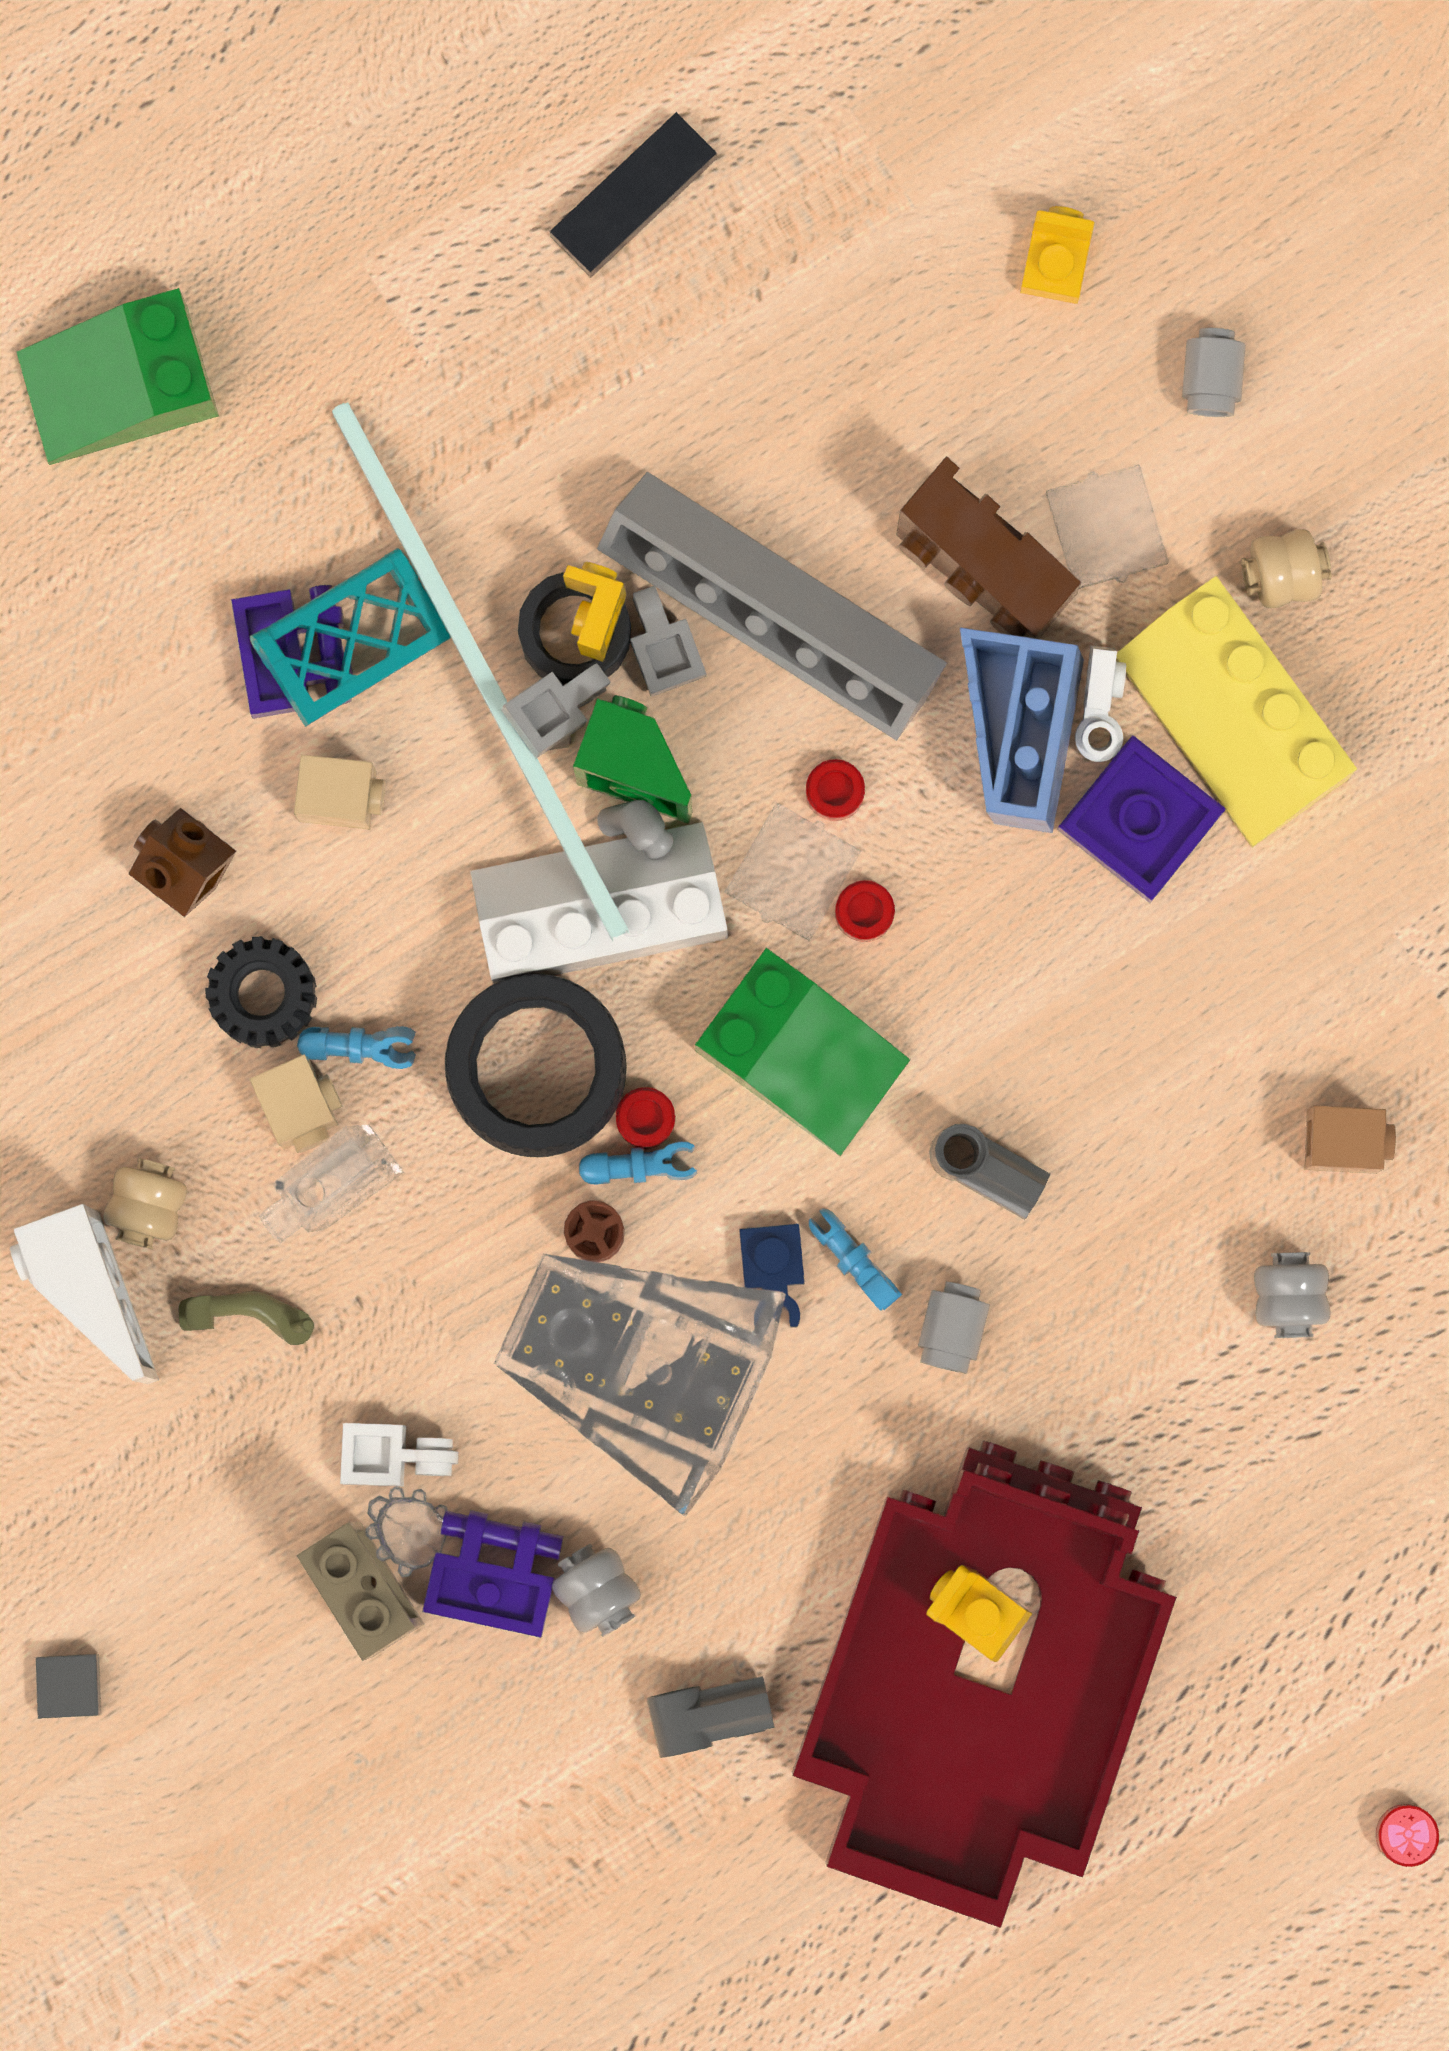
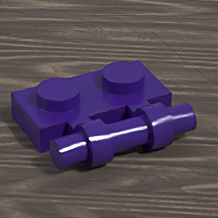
(259, 612)
(489, 1592)

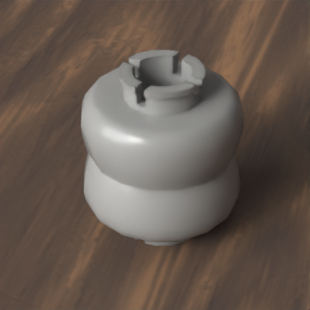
(1292, 1295)
(596, 1590)

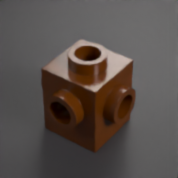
(180, 861)

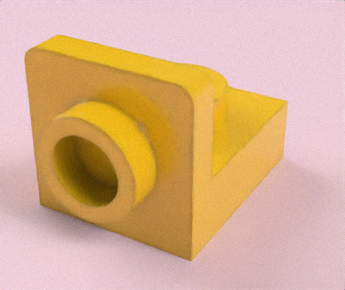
(1057, 254)
(595, 619)
(977, 1611)

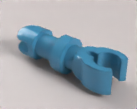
(319, 1043)
(601, 1168)
(856, 1261)

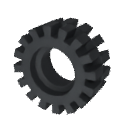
(248, 958)

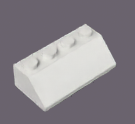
(544, 923)

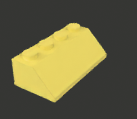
(1235, 712)

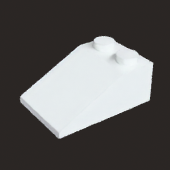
(78, 1274)

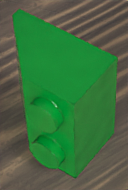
(630, 759)

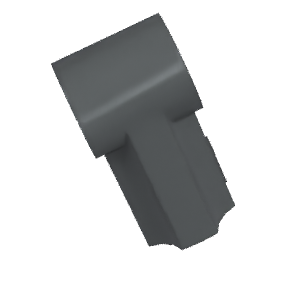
(993, 1172)
(696, 1717)

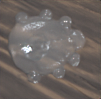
(406, 1529)

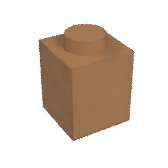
(1348, 1139)

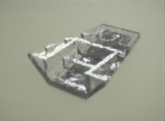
(644, 1364)

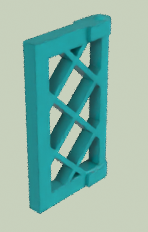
(349, 684)

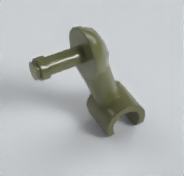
(284, 1320)

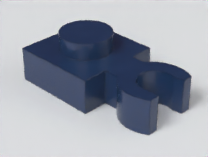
(773, 1262)

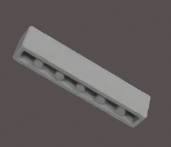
(771, 605)

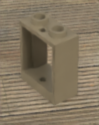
(342, 1573)

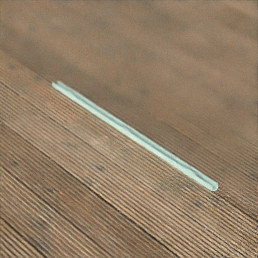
(479, 670)

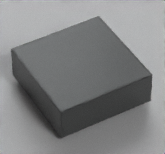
(68, 1686)

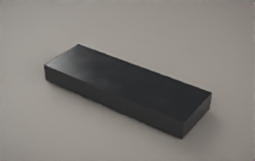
(633, 194)

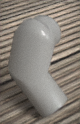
(640, 824)

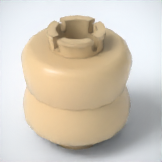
(1286, 568)
(145, 1203)

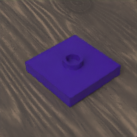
(1141, 819)

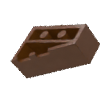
(984, 555)

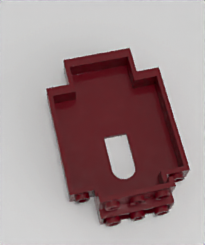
(956, 1775)

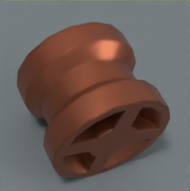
(589, 1223)

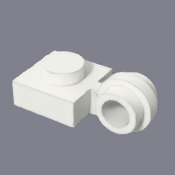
(1103, 681)
(378, 1455)

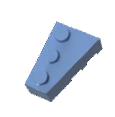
(1023, 722)

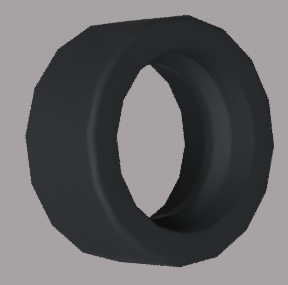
(538, 657)

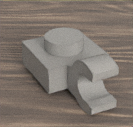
(666, 650)
(551, 711)

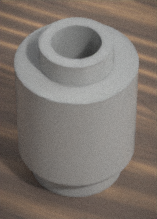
(1213, 373)
(953, 1327)

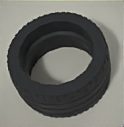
(525, 993)

